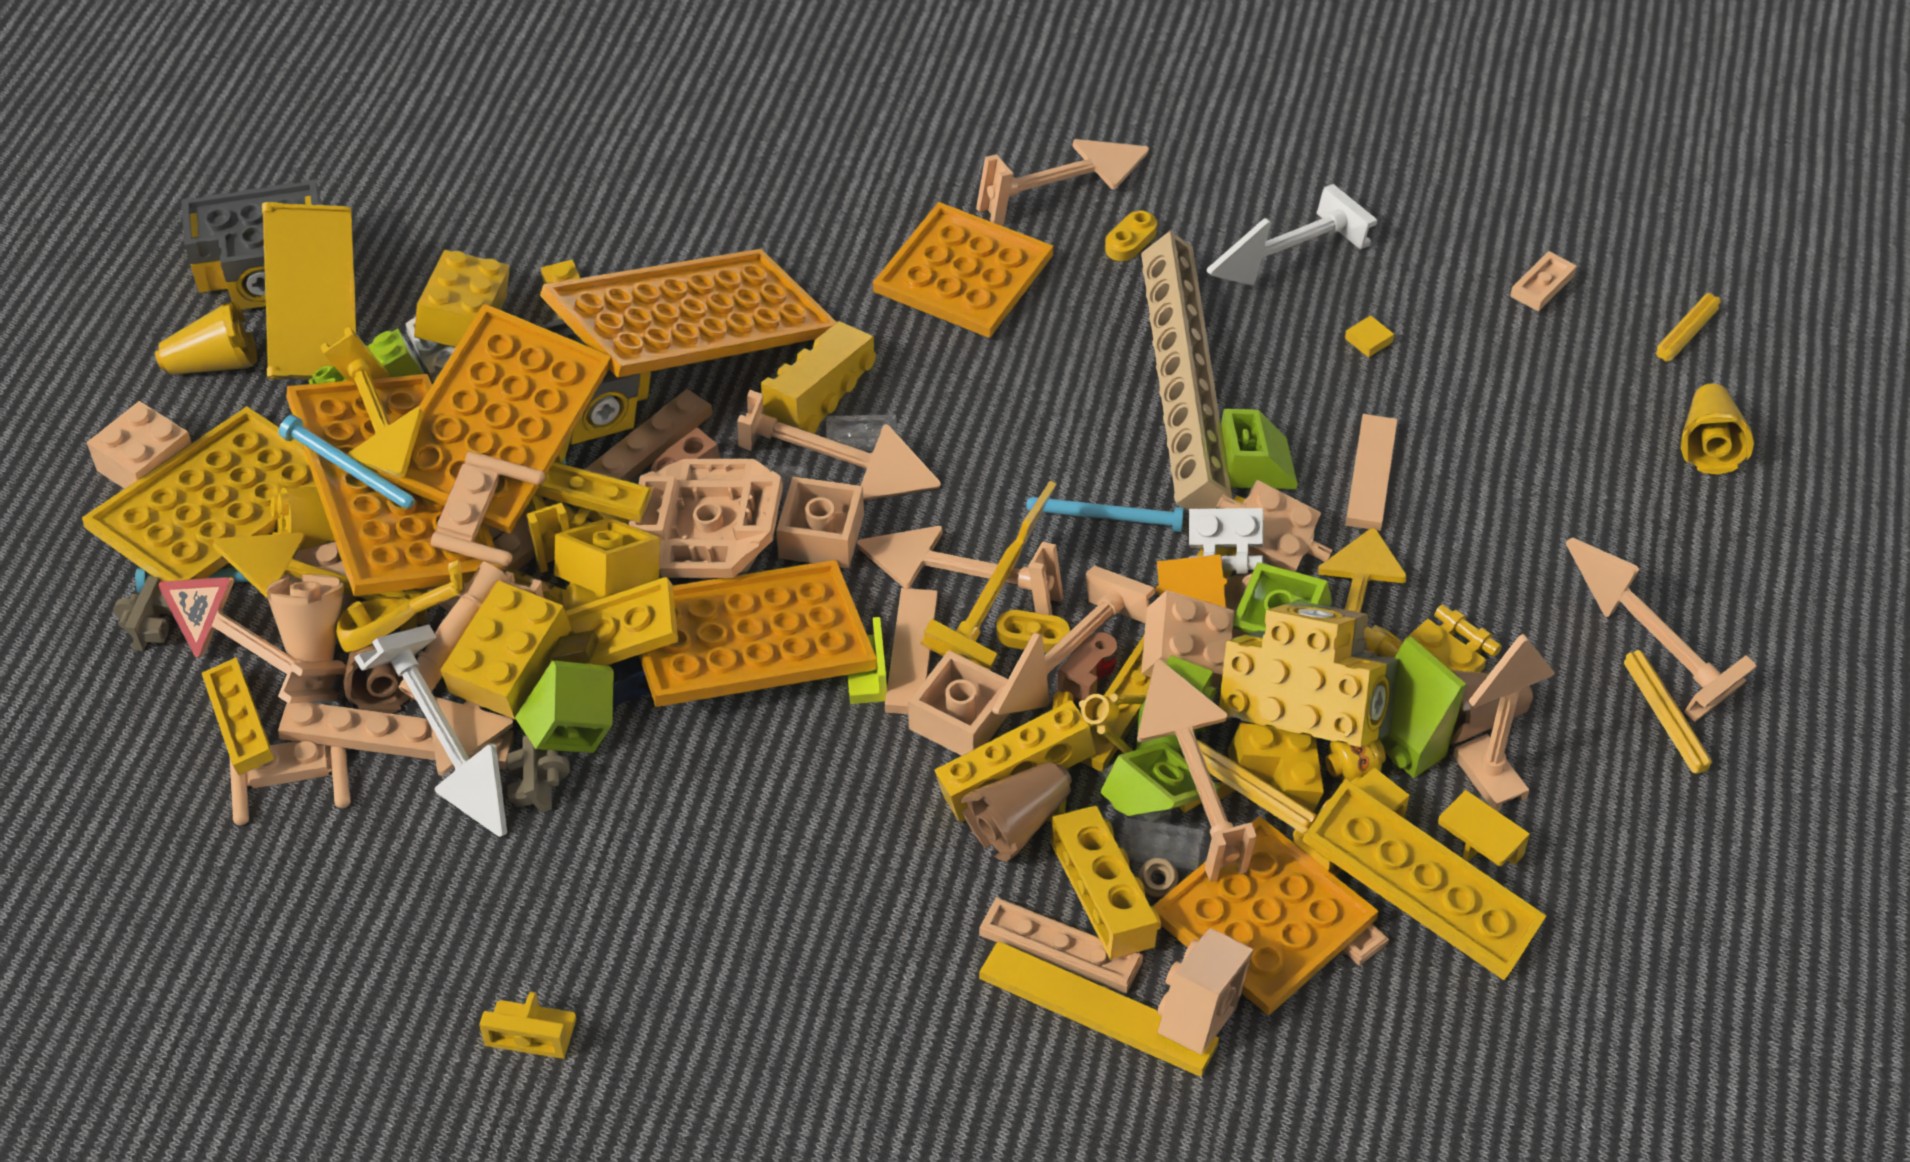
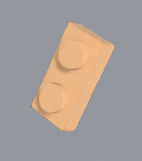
(1543, 281)

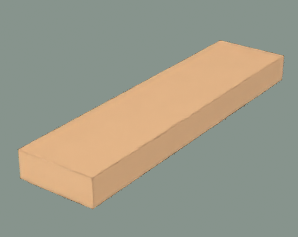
(1371, 472)
(909, 658)
(1058, 945)

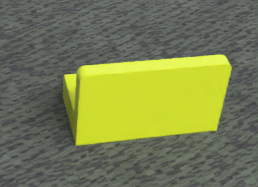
(870, 685)

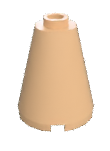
(307, 615)

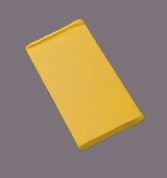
(306, 285)

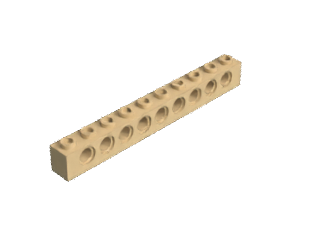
(1185, 374)

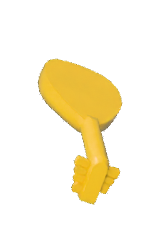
(380, 616)

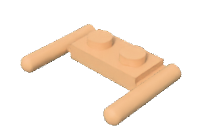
(469, 504)
(292, 763)

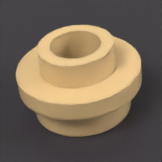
(1162, 866)

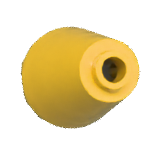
(209, 344)
(1715, 432)

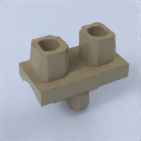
(141, 615)
(540, 772)

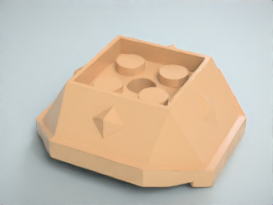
(711, 515)

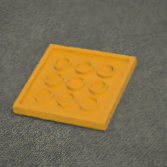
(963, 269)
(1281, 908)

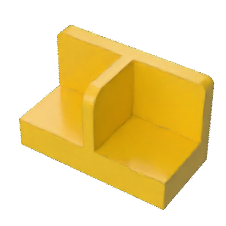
(1484, 830)
(528, 1027)

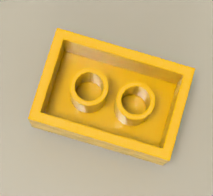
(456, 295)
(505, 649)

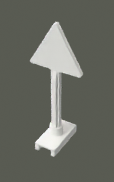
(1337, 214)
(476, 781)

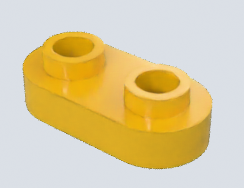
(1130, 236)
(1025, 624)

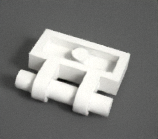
(1228, 528)

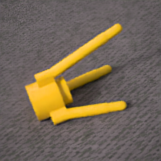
(1104, 712)

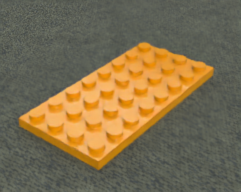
(688, 311)
(376, 538)

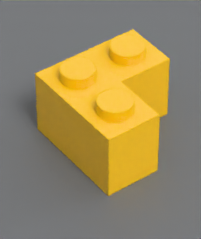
(1280, 759)

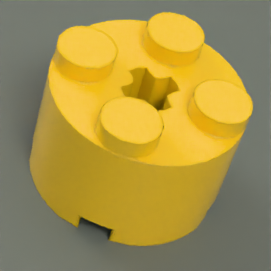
(302, 511)

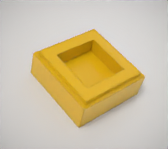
(1369, 336)

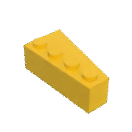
(819, 377)

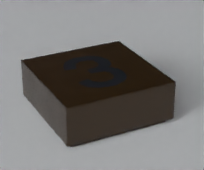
(576, 647)

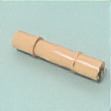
(455, 625)

